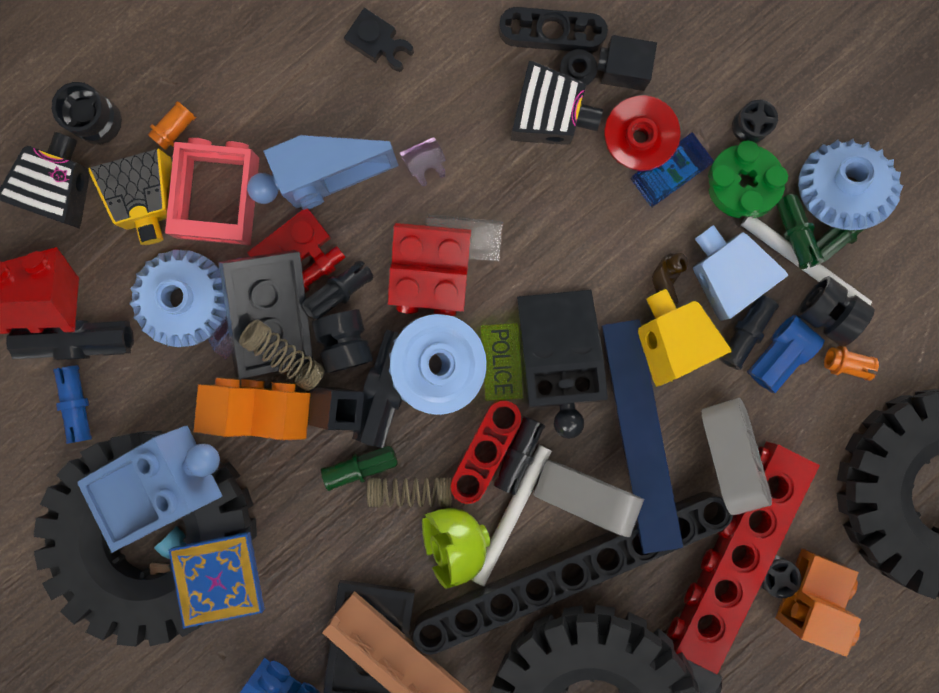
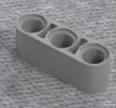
(736, 457)
(588, 498)

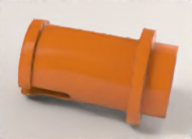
(171, 126)
(841, 360)

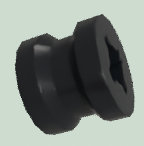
(762, 117)
(785, 581)

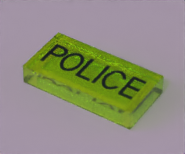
(503, 362)

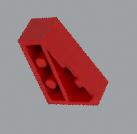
(38, 292)

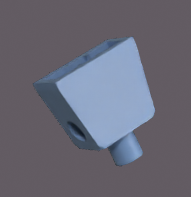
(734, 272)

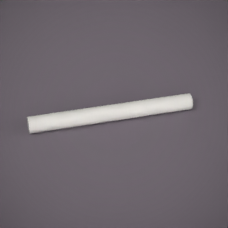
(785, 248)
(512, 513)

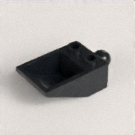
(559, 347)

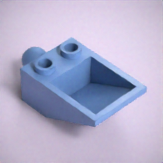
(319, 166)
(151, 486)

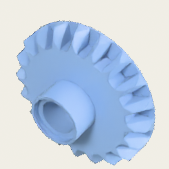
(844, 202)
(201, 305)
(461, 368)

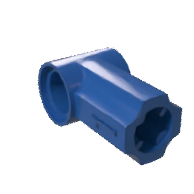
(792, 345)

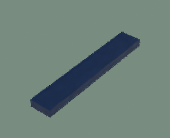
(641, 437)

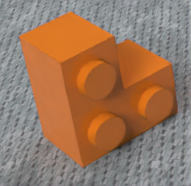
(251, 409)
(818, 607)

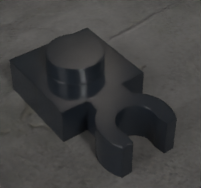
(374, 38)

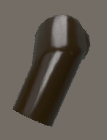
(668, 272)

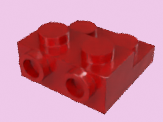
(429, 268)

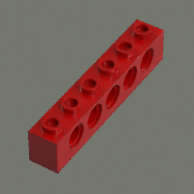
(711, 645)

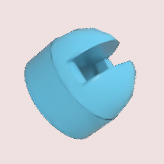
(173, 539)

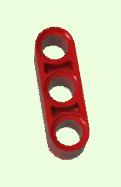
(481, 469)

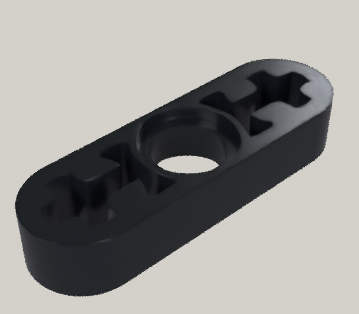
(564, 18)

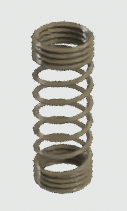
(256, 334)
(376, 494)

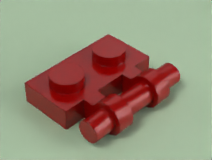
(307, 236)

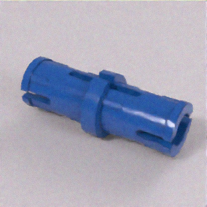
(72, 404)

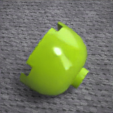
(456, 545)

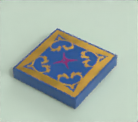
(216, 580)

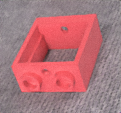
(180, 192)

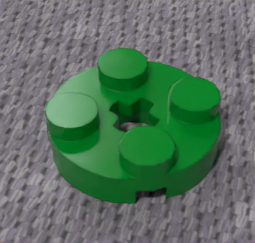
(755, 162)

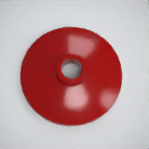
(647, 116)

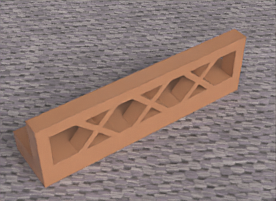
(386, 651)

